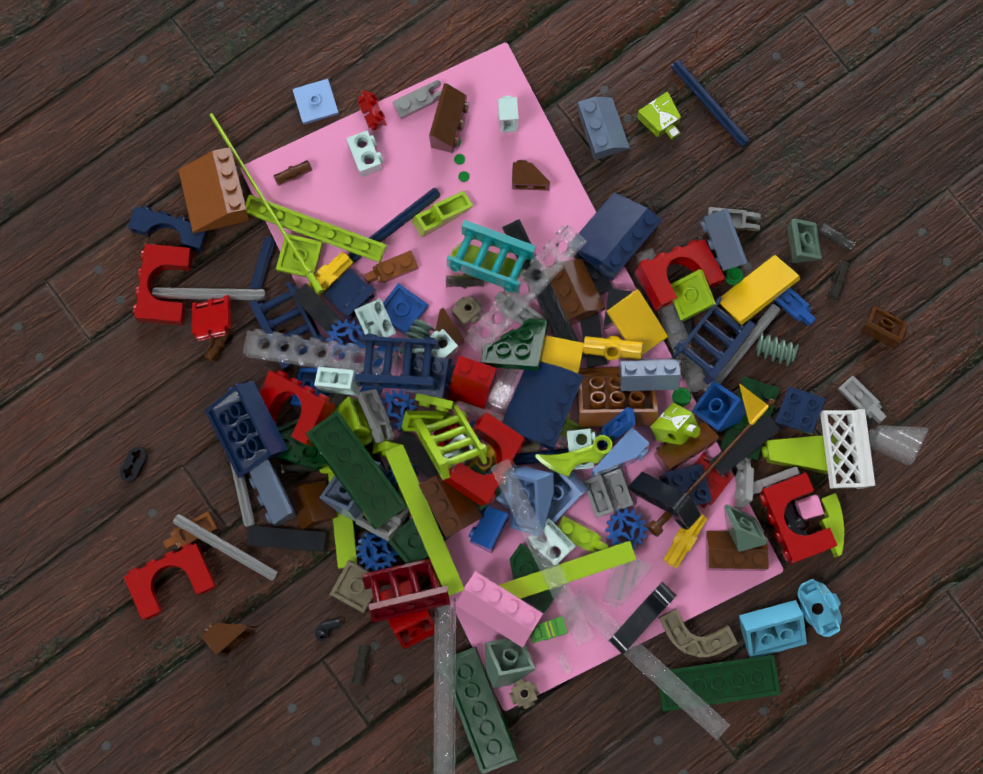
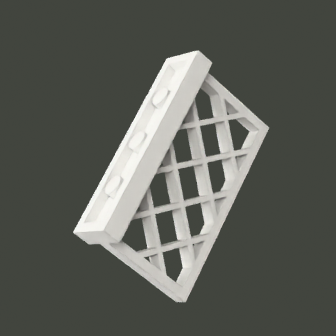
(859, 448)

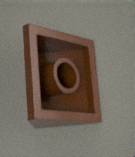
(884, 327)
(309, 507)

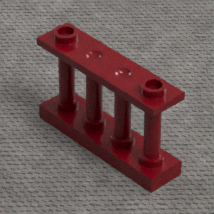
(406, 604)

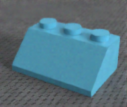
(773, 629)

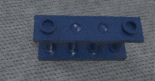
(270, 325)
(721, 357)
(405, 380)

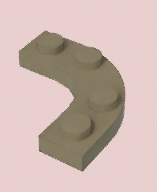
(696, 645)

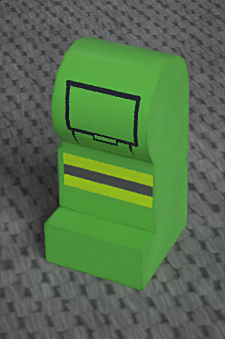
(549, 630)

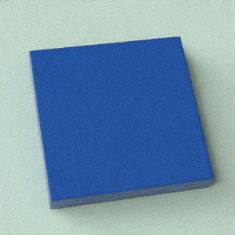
(404, 308)

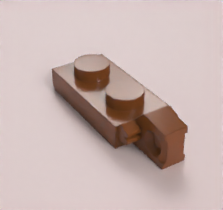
(392, 268)
(181, 537)

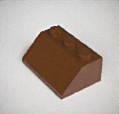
(448, 119)
(577, 292)
(673, 455)
(449, 505)
(724, 556)
(226, 637)

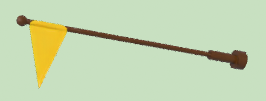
(754, 409)

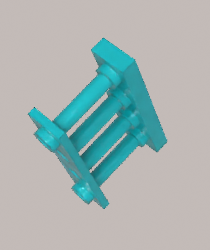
(491, 238)

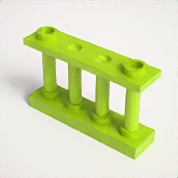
(437, 454)

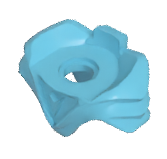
(830, 619)

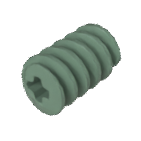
(418, 331)
(776, 350)

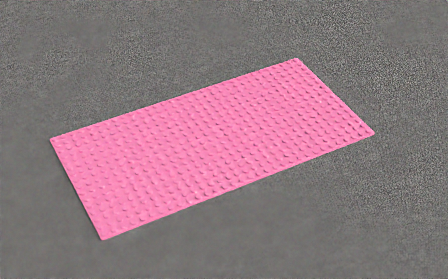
(412, 168)

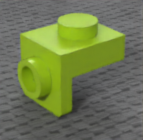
(380, 448)

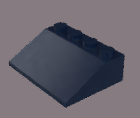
(616, 234)
(543, 403)
(245, 428)

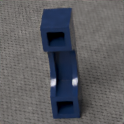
(146, 222)

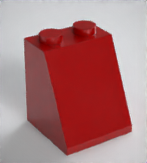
(472, 382)
(410, 627)

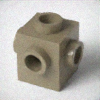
(466, 317)
(518, 699)

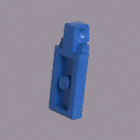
(795, 306)
(617, 426)

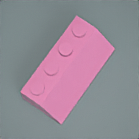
(499, 609)

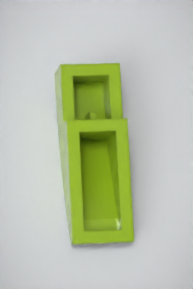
(442, 213)
(834, 520)

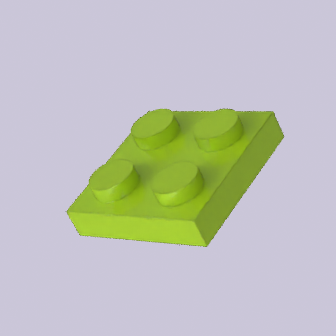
(307, 249)
(692, 295)

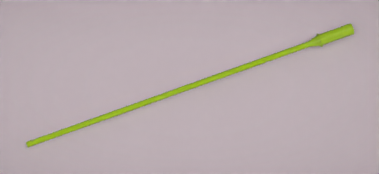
(308, 273)

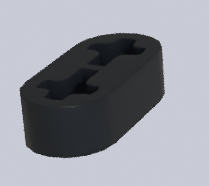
(129, 462)

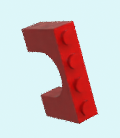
(694, 256)
(155, 260)
(315, 407)
(505, 444)
(795, 546)
(142, 581)

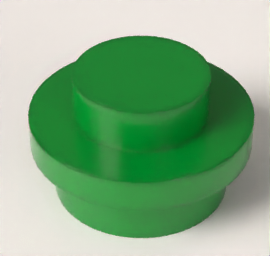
(733, 275)
(681, 397)

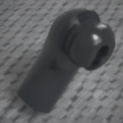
(325, 628)

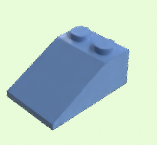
(625, 452)
(539, 490)
(566, 493)

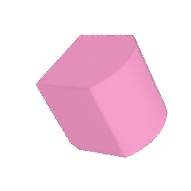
(809, 507)

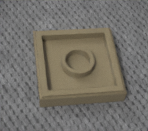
(351, 587)

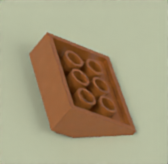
(213, 191)
(602, 399)

